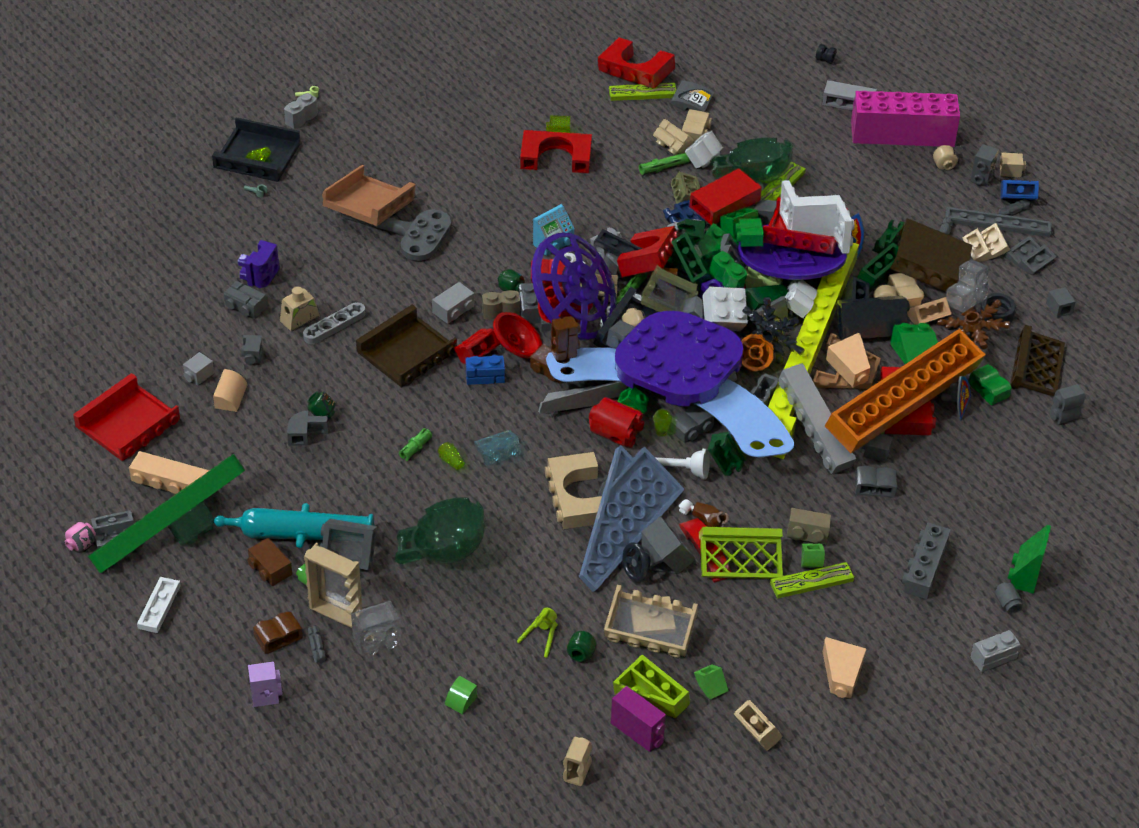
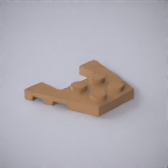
(828, 380)

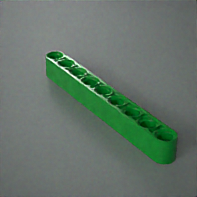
(166, 513)

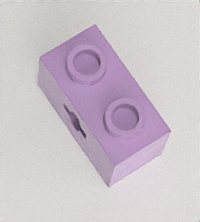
(264, 684)

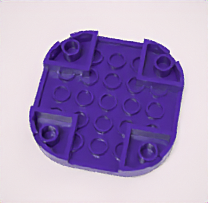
(678, 357)

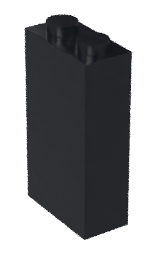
(871, 316)

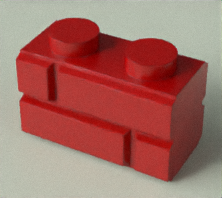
(477, 345)

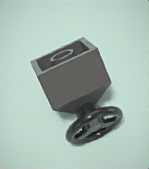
(660, 551)

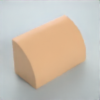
(929, 311)
(229, 391)

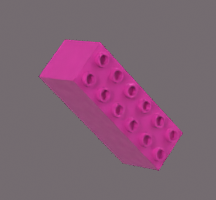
(905, 118)

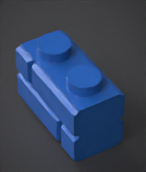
(1019, 190)
(485, 370)

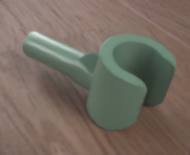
(260, 190)

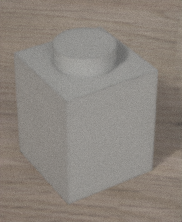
(198, 369)

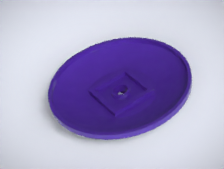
(791, 262)

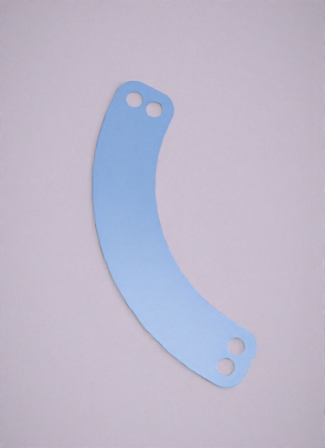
(734, 406)

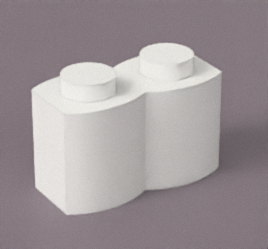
(704, 149)
(800, 297)

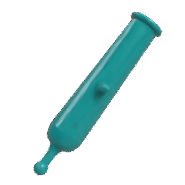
(287, 524)

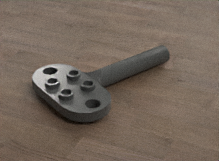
(420, 235)

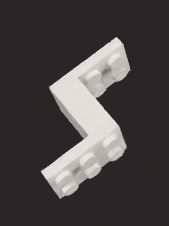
(817, 215)

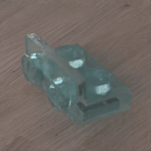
(498, 447)

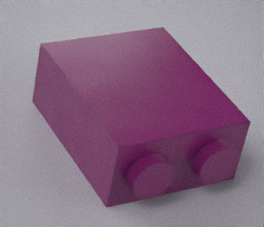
(638, 719)

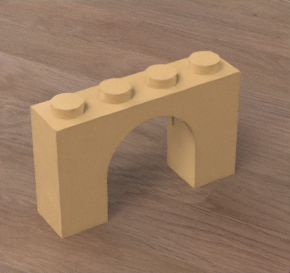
(563, 471)

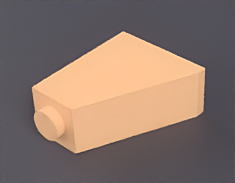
(850, 360)
(842, 666)

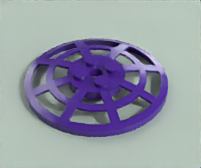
(570, 279)

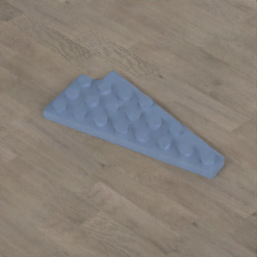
(632, 499)

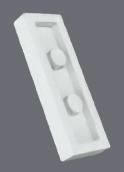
(158, 604)

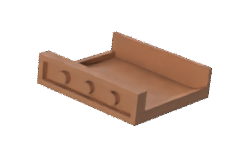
(367, 197)

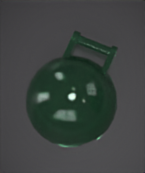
(759, 158)
(445, 533)

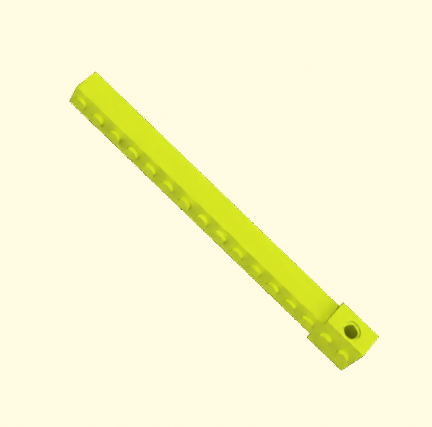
(811, 339)

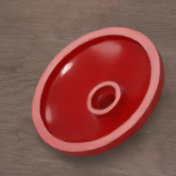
(516, 334)

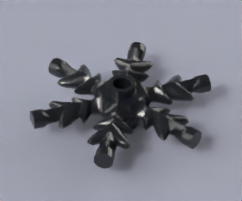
(774, 330)

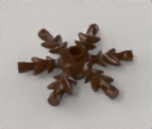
(975, 323)

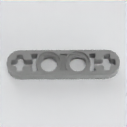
(333, 322)

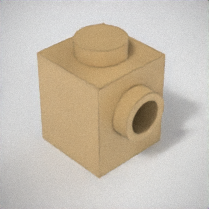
(1012, 164)

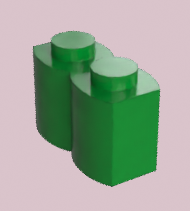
(749, 232)
(727, 271)
(990, 384)

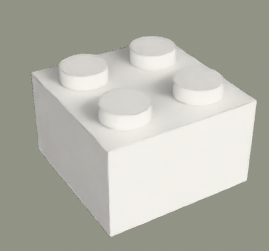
(725, 307)

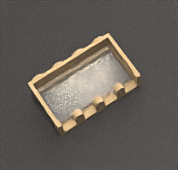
(333, 584)
(650, 622)

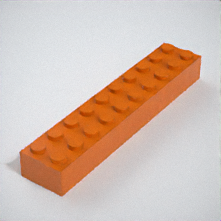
(904, 390)

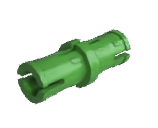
(415, 444)

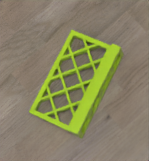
(741, 535)

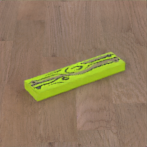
(640, 92)
(773, 189)
(812, 580)

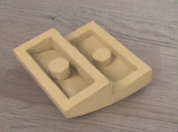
(987, 243)

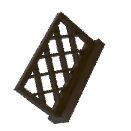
(1024, 358)

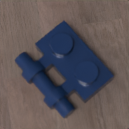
(683, 211)

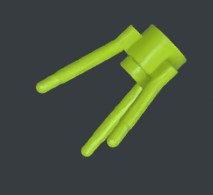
(544, 621)

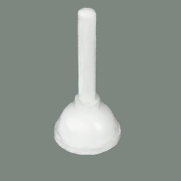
(698, 463)

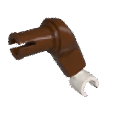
(707, 513)

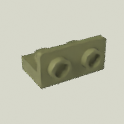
(683, 185)

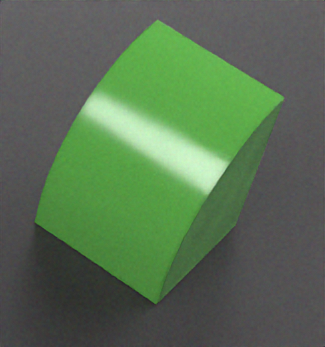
(812, 556)
(711, 681)
(461, 695)

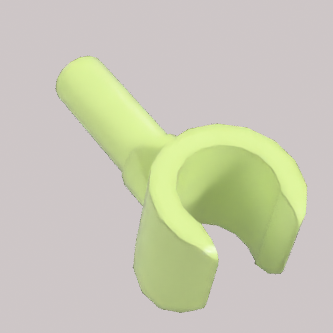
(314, 90)

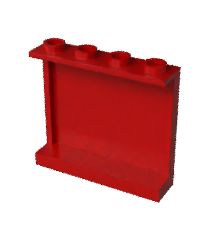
(778, 234)
(125, 418)

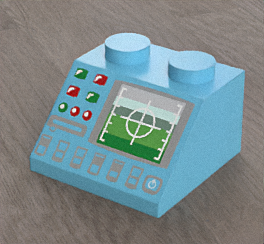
(550, 223)

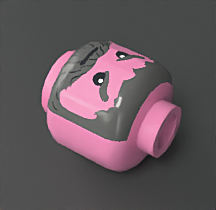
(80, 536)

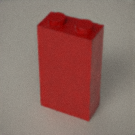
(725, 196)

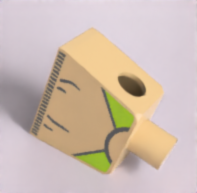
(298, 309)

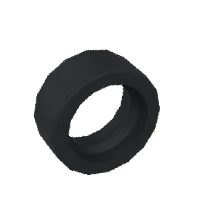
(1007, 303)

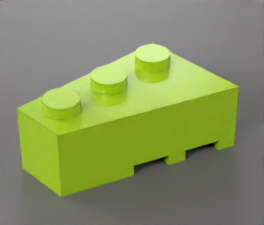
(654, 686)

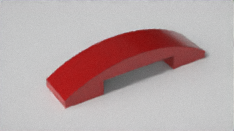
(691, 531)

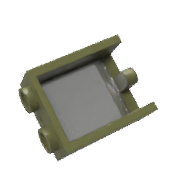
(667, 291)

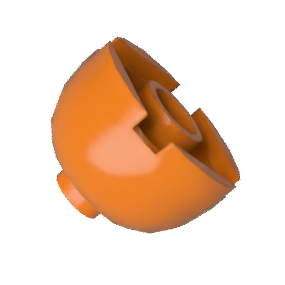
(756, 352)

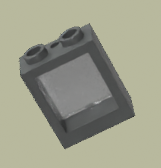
(350, 540)

